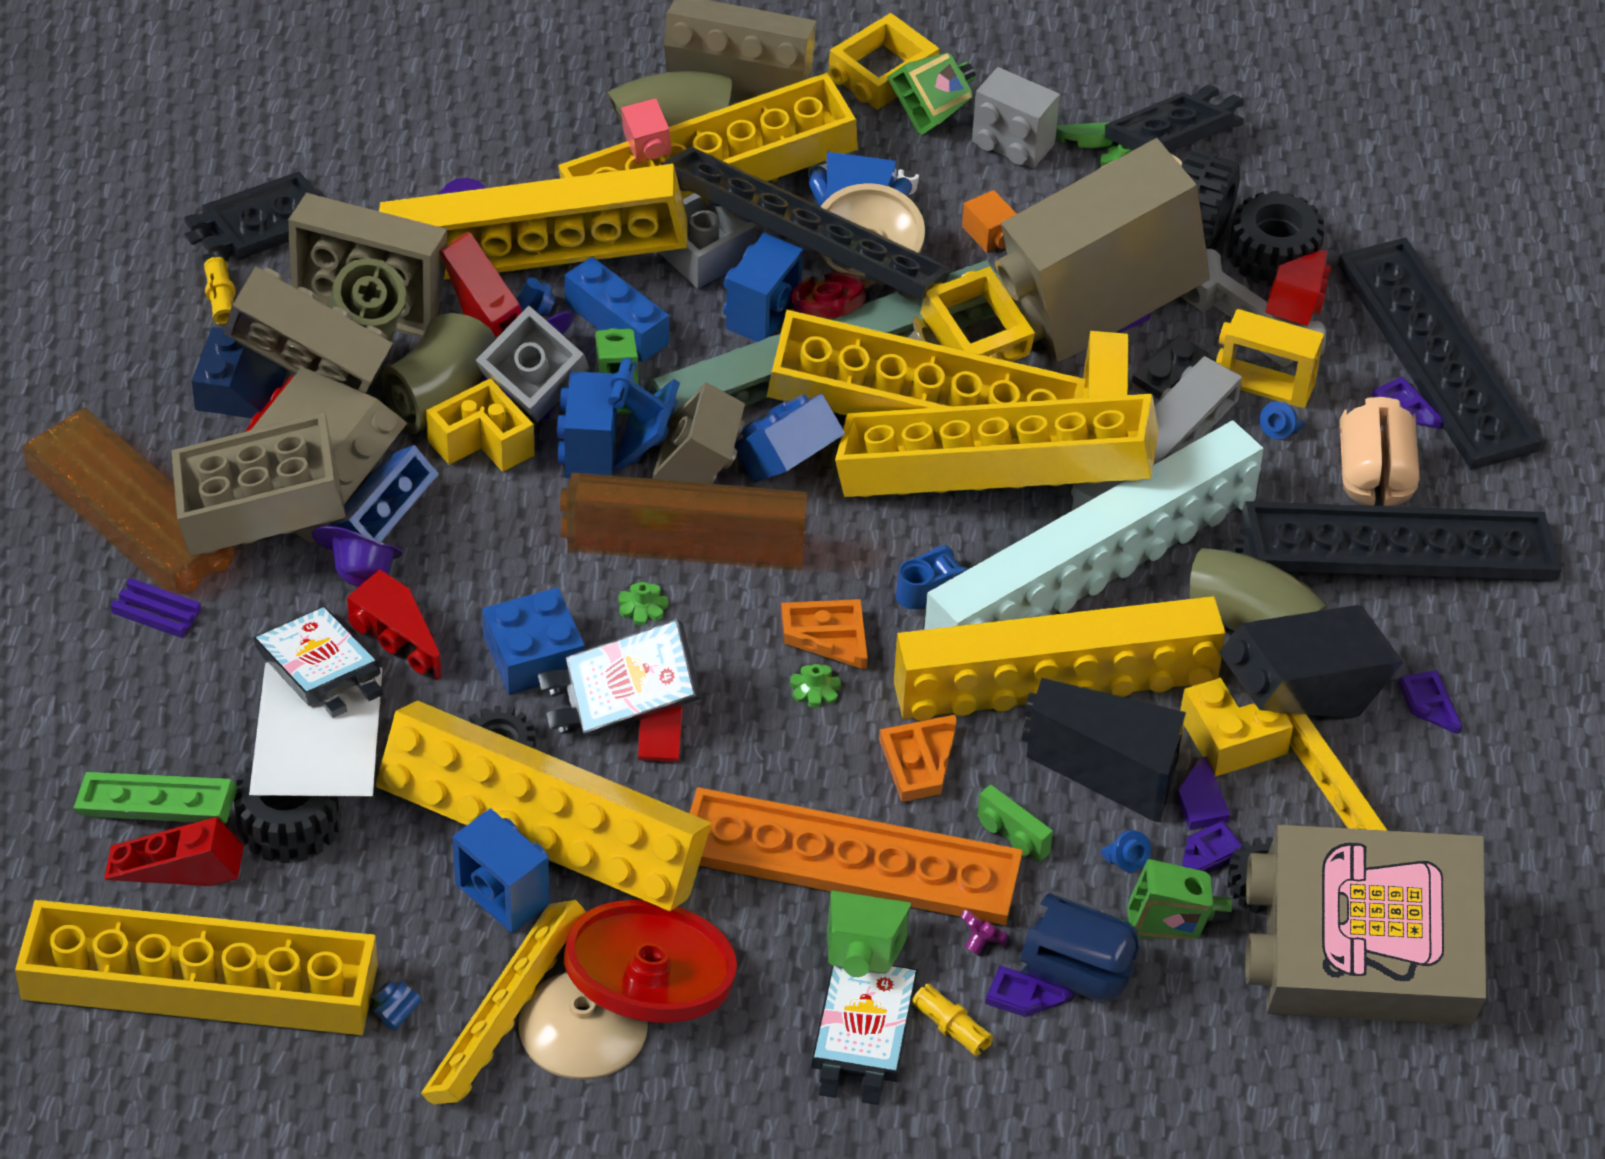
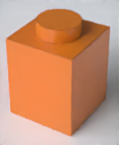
(983, 220)

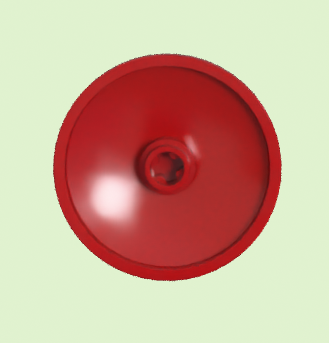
(650, 961)

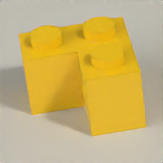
(484, 421)
(1230, 734)

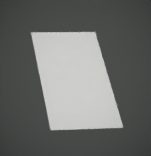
(307, 750)

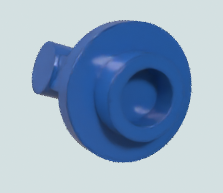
(536, 296)
(1280, 420)
(1128, 851)
(394, 1003)

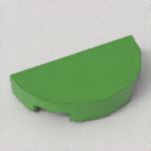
(1088, 135)

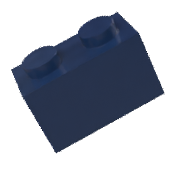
(233, 378)

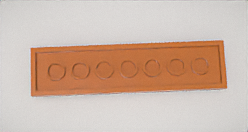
(857, 856)

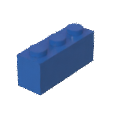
(613, 303)
(387, 494)

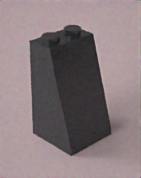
(1312, 662)
(1106, 743)

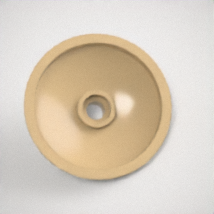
(881, 211)
(574, 1040)

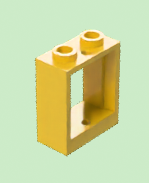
(893, 35)
(1277, 339)
(1006, 345)
(1106, 365)

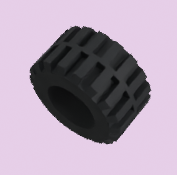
(1217, 190)
(1273, 232)
(284, 831)

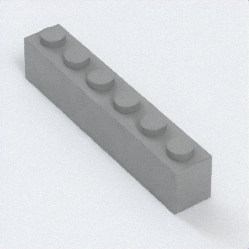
(1182, 416)

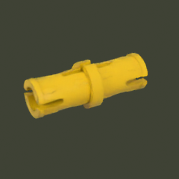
(219, 289)
(952, 1019)

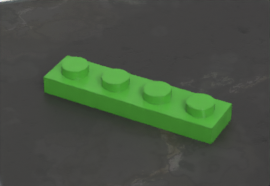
(155, 797)

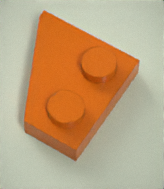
(827, 629)
(919, 755)

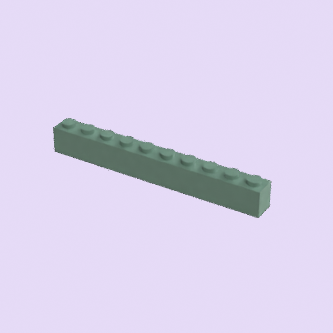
(747, 370)

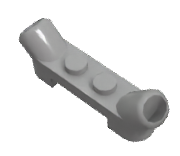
(1230, 295)

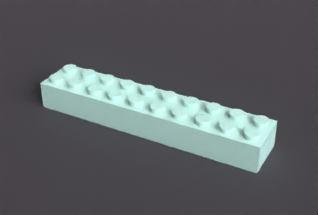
(1105, 535)

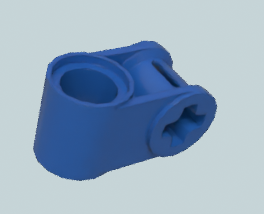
(924, 574)

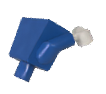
(848, 170)

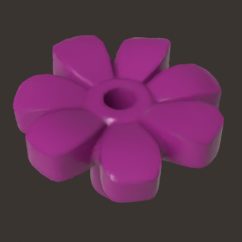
(982, 933)

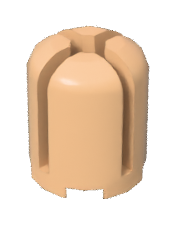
(1379, 454)

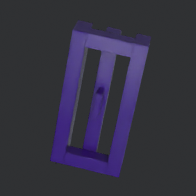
(159, 602)

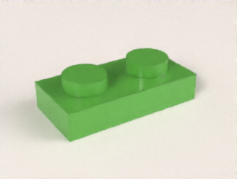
(1016, 824)

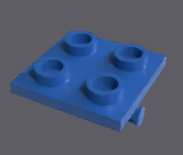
(648, 417)

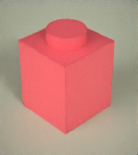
(646, 130)

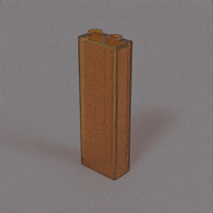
(120, 499)
(684, 521)

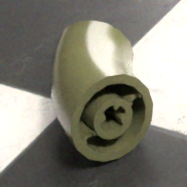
(678, 93)
(371, 294)
(436, 368)
(1249, 588)

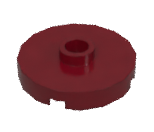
(830, 297)

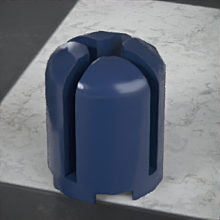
(1081, 949)

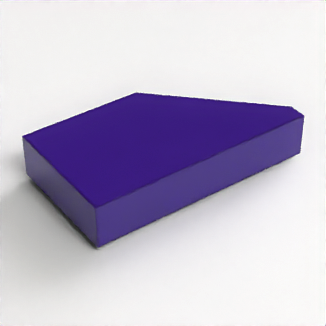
(1410, 401)
(1429, 700)
(1201, 797)
(1210, 848)
(1023, 993)

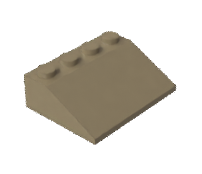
(744, 43)
(334, 233)
(301, 332)
(357, 424)
(257, 484)

